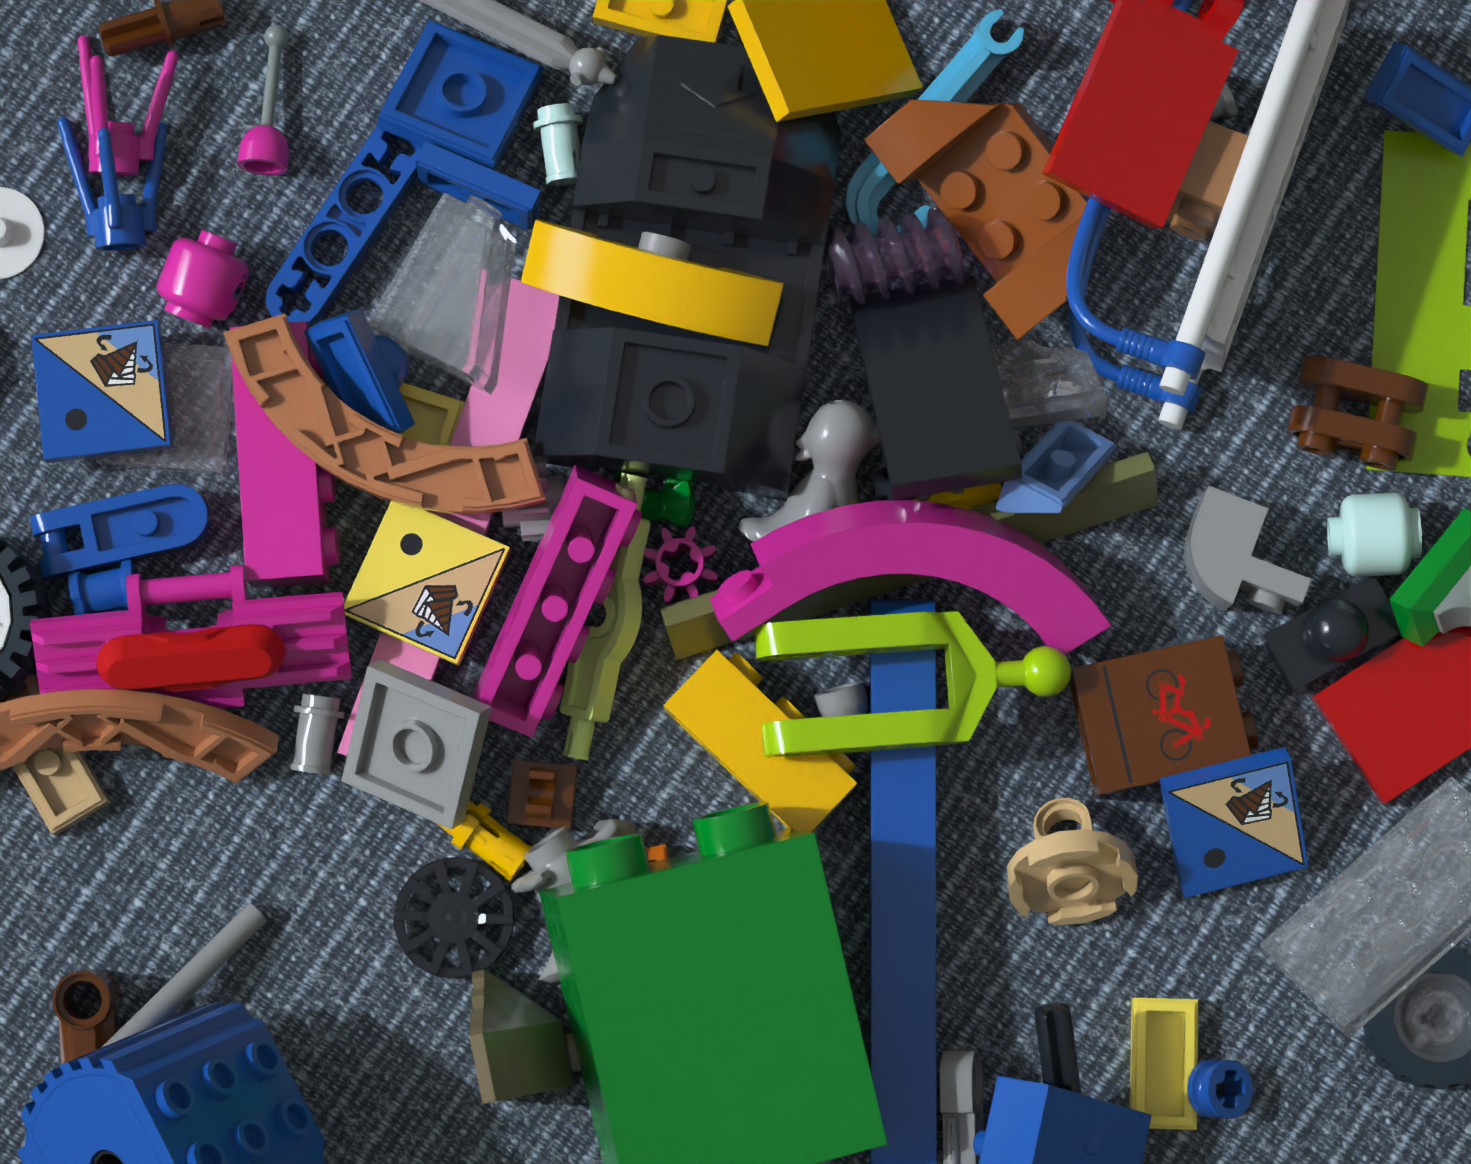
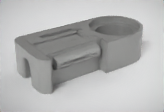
(961, 1104)

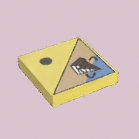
(426, 581)

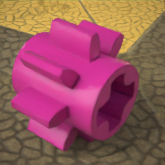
(671, 550)

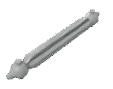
(531, 38)

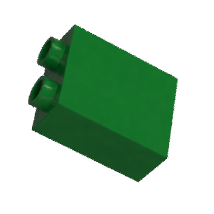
(712, 999)

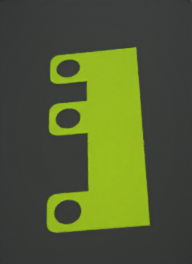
(1420, 293)

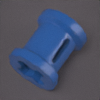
(101, 590)

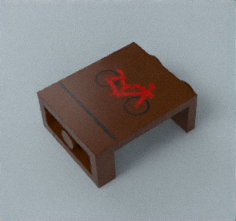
(1160, 714)

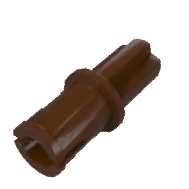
(159, 24)

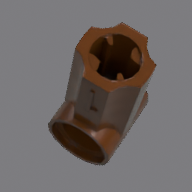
(79, 1032)

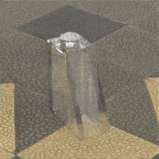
(453, 292)

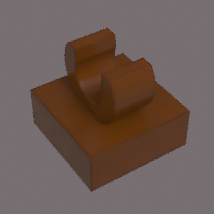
(542, 794)

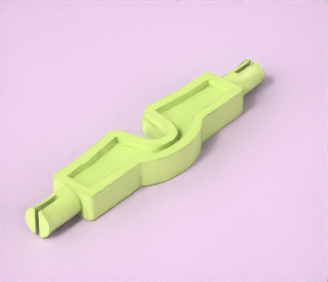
(594, 676)

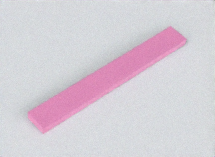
(485, 422)

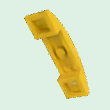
(651, 284)

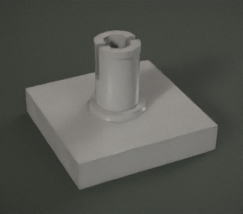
(416, 744)

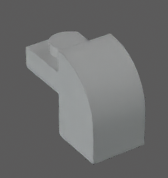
(1221, 561)

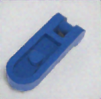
(121, 529)

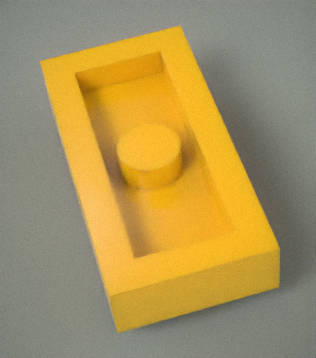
(674, 18)

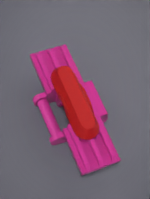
(249, 647)

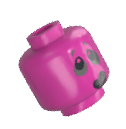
(202, 279)

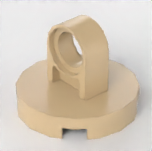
(1070, 872)

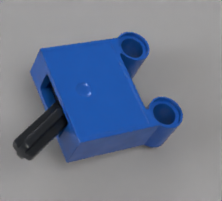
(1054, 1119)

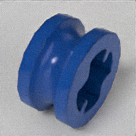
(1237, 1088)

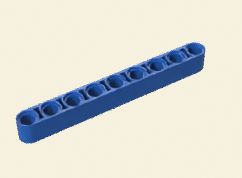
(903, 908)

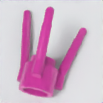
(126, 146)

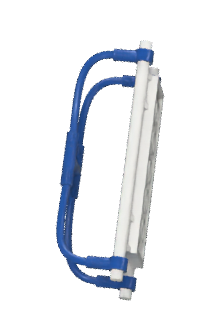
(1239, 234)

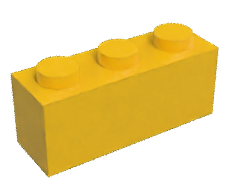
(725, 716)

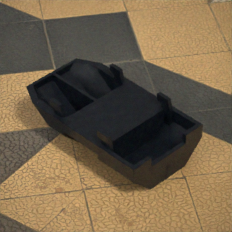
(697, 158)

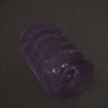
(893, 255)

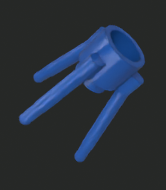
(117, 220)

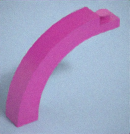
(911, 540)

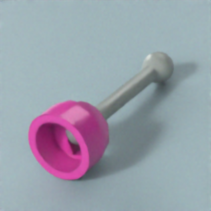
(264, 147)

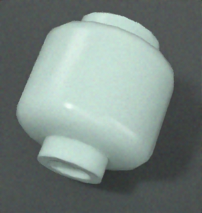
(1375, 534)

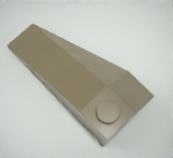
(517, 1042)

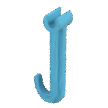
(953, 84)

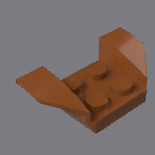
(989, 182)

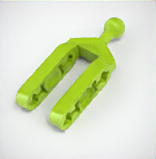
(969, 673)

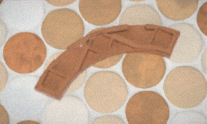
(368, 454)
(116, 717)

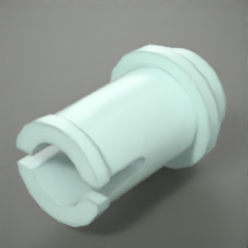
(559, 142)

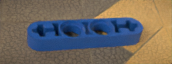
(340, 219)

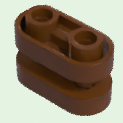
(1324, 428)

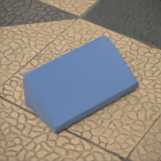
(1056, 470)

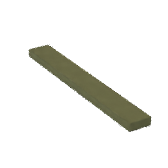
(1111, 494)

